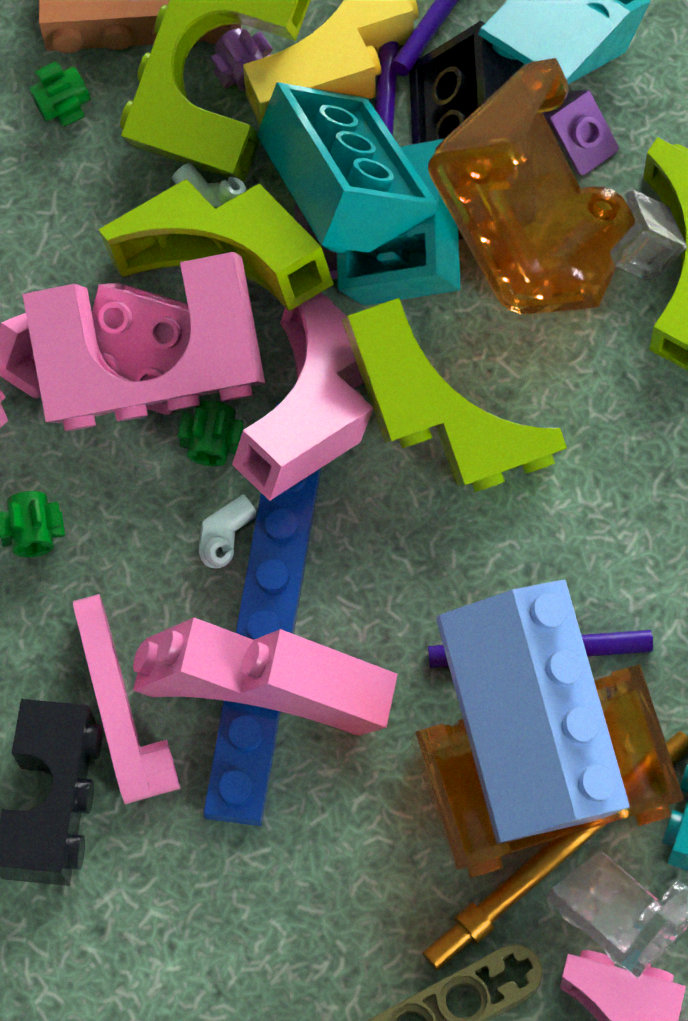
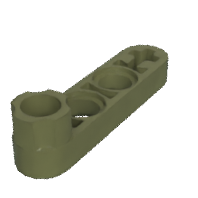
(431, 1002)

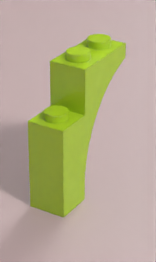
(668, 175)
(186, 227)
(413, 397)

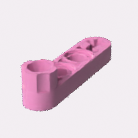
(138, 769)

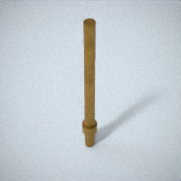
(476, 920)

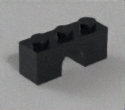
(45, 841)

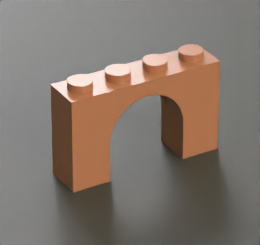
(105, 23)

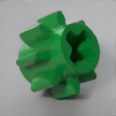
(60, 94)
(210, 433)
(30, 524)

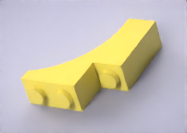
(336, 55)

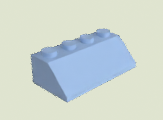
(532, 711)

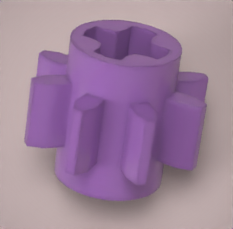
(237, 49)

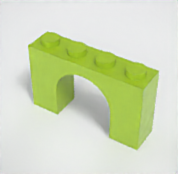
(161, 113)

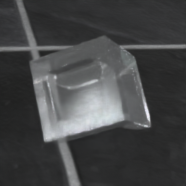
(651, 242)

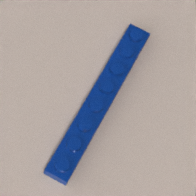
(268, 604)

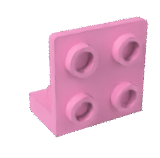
(140, 332)

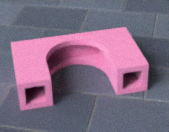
(218, 357)

